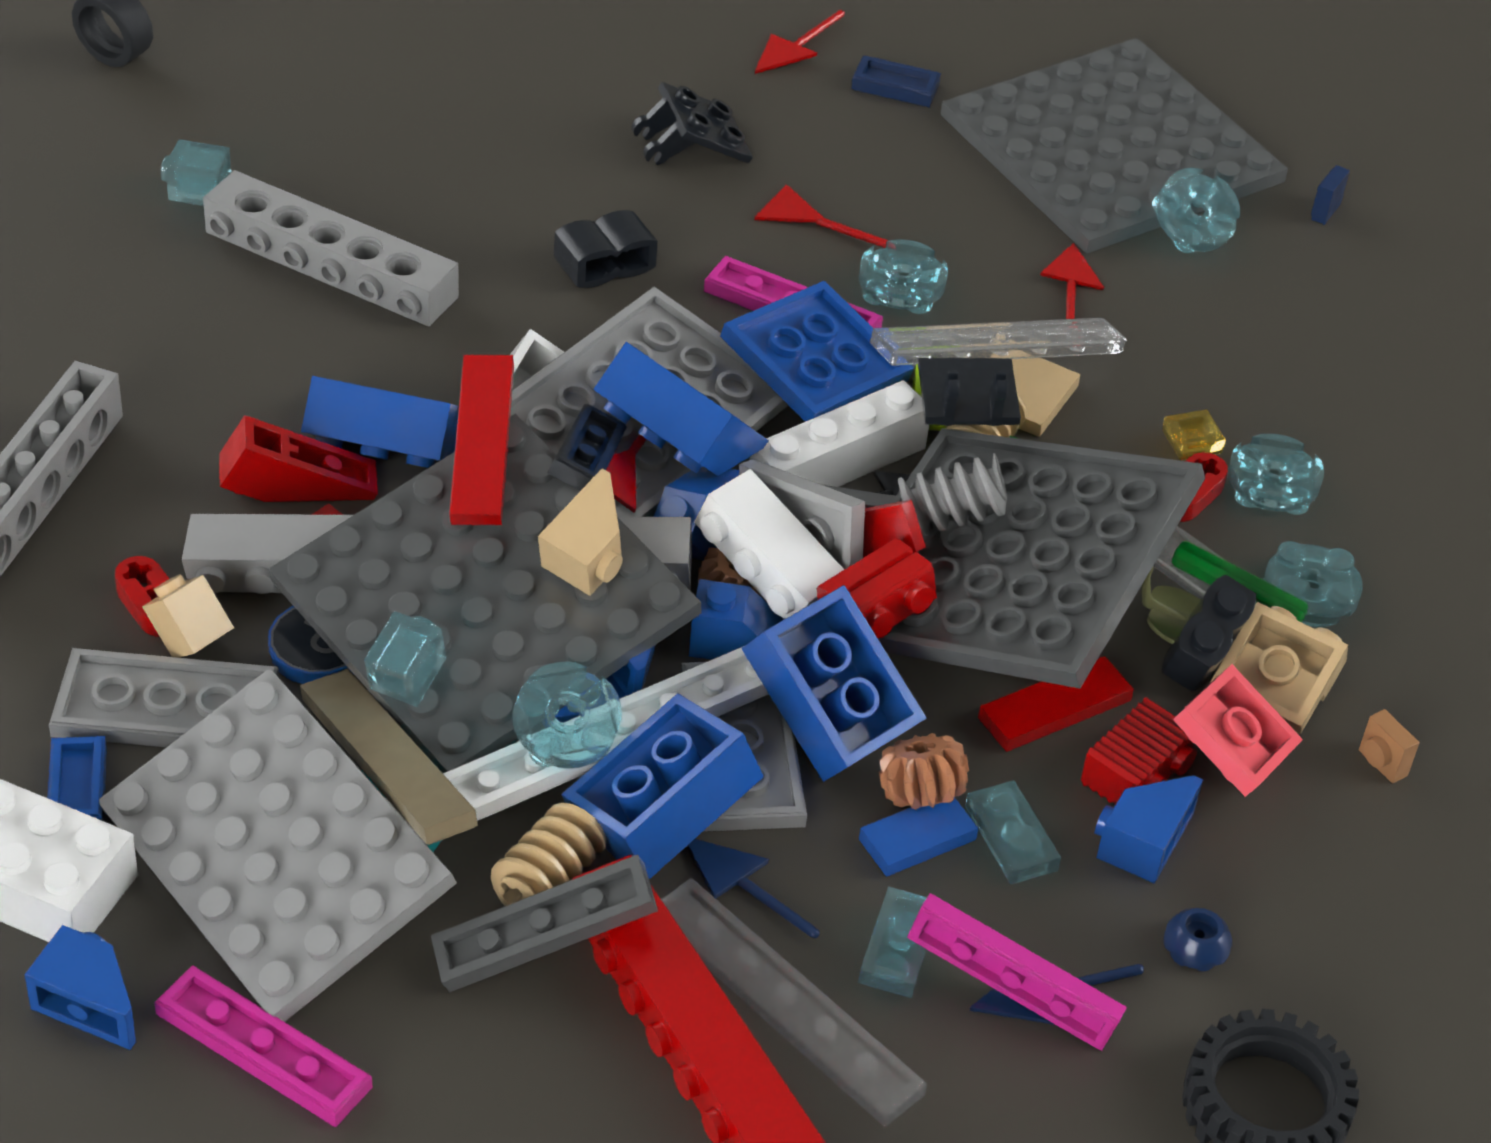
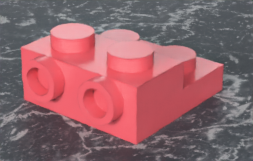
(1238, 730)

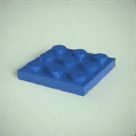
(812, 351)

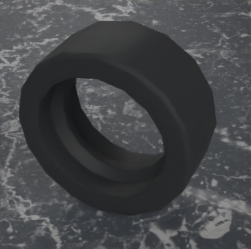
(101, 40)

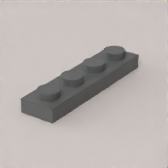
(543, 923)

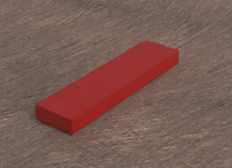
(482, 440)

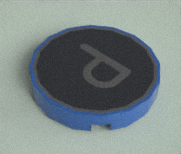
(300, 650)

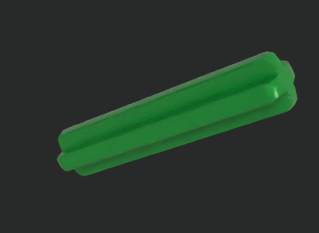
(1210, 567)

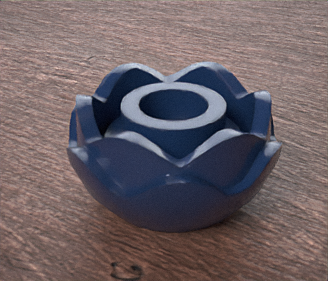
(1199, 953)

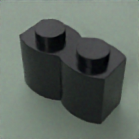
(605, 248)
(1209, 633)

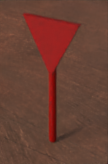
(790, 207)
(623, 474)

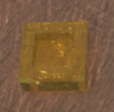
(1193, 434)

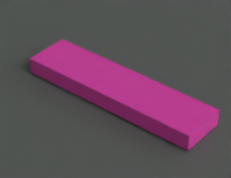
(757, 288)
(1016, 972)
(264, 1045)

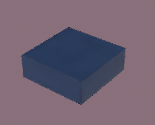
(1329, 194)

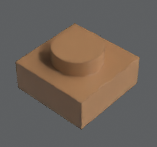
(1388, 746)

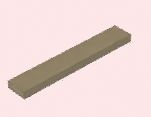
(389, 757)

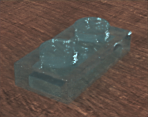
(1012, 832)
(891, 957)

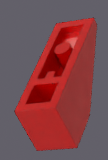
(288, 466)

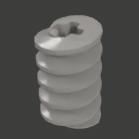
(957, 495)

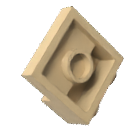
(1287, 662)

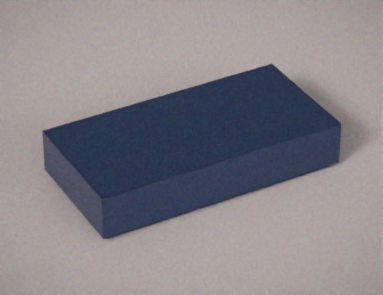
(896, 81)

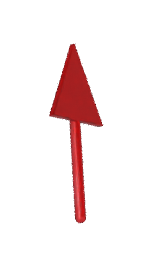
(784, 52)
(1073, 269)

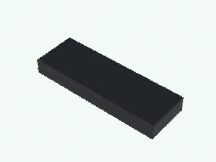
(587, 447)

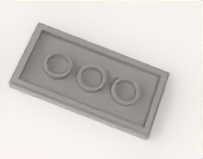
(142, 695)
(779, 795)

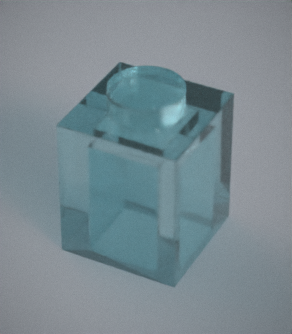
(194, 170)
(405, 658)

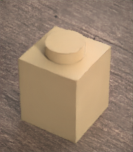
(187, 615)

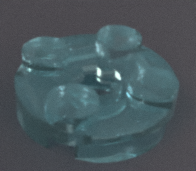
(1182, 224)
(885, 286)
(1289, 491)
(1330, 568)
(561, 744)

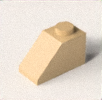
(584, 538)

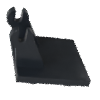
(693, 122)
(968, 391)

